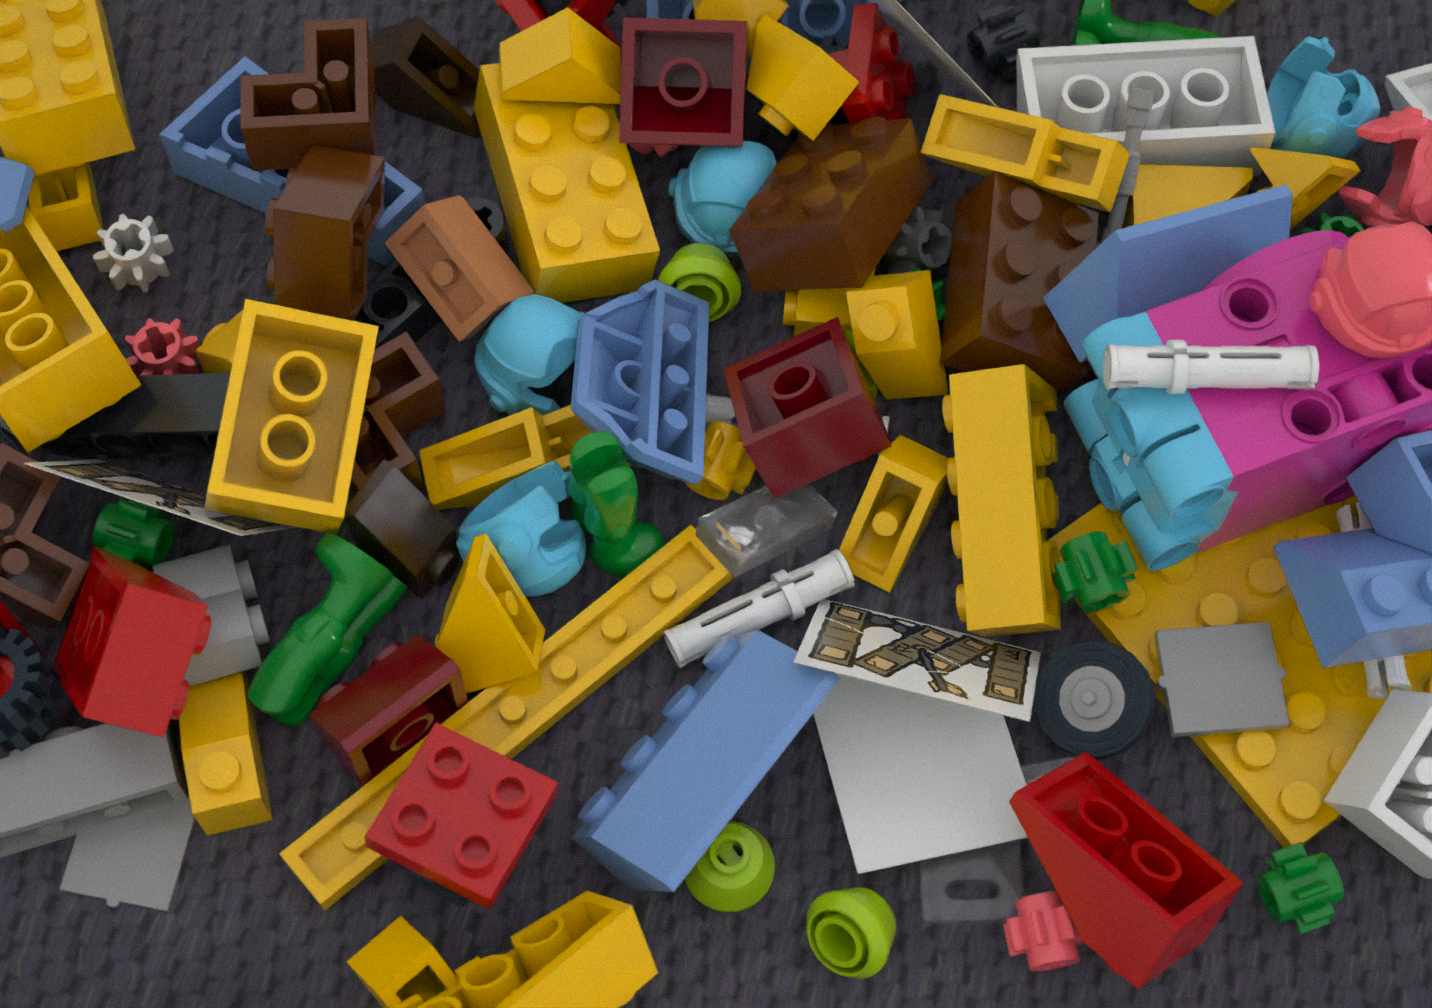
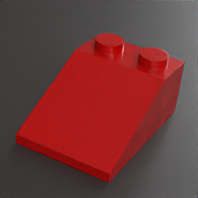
(130, 645)
(1122, 869)

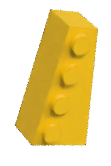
(1003, 500)
(571, 958)

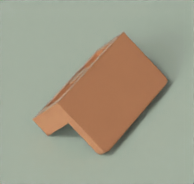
(457, 265)

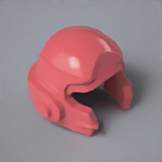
(1409, 185)
(1378, 291)

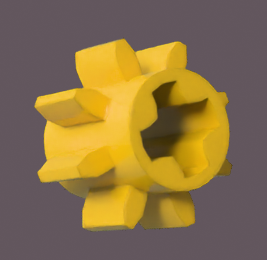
(725, 463)

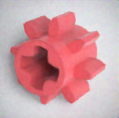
(158, 340)
(1043, 932)

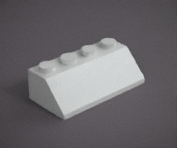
(1204, 106)

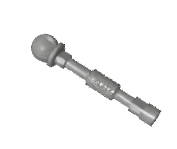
(1138, 104)

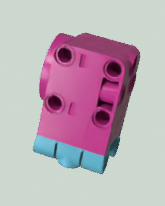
(1241, 458)

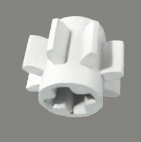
(133, 252)

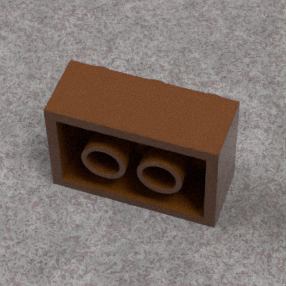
(832, 206)
(1004, 258)

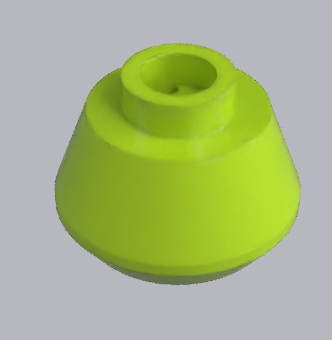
(706, 274)
(740, 879)
(851, 931)

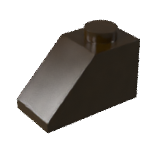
(425, 76)
(403, 530)

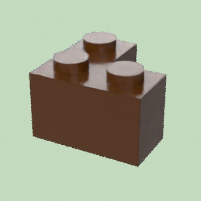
(321, 107)
(324, 231)
(399, 400)
(34, 574)

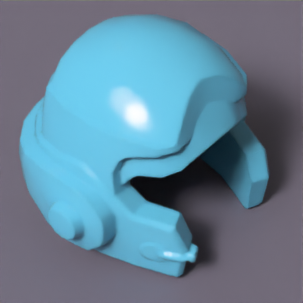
(1316, 108)
(717, 190)
(526, 348)
(527, 530)

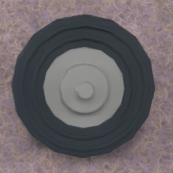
(1095, 699)

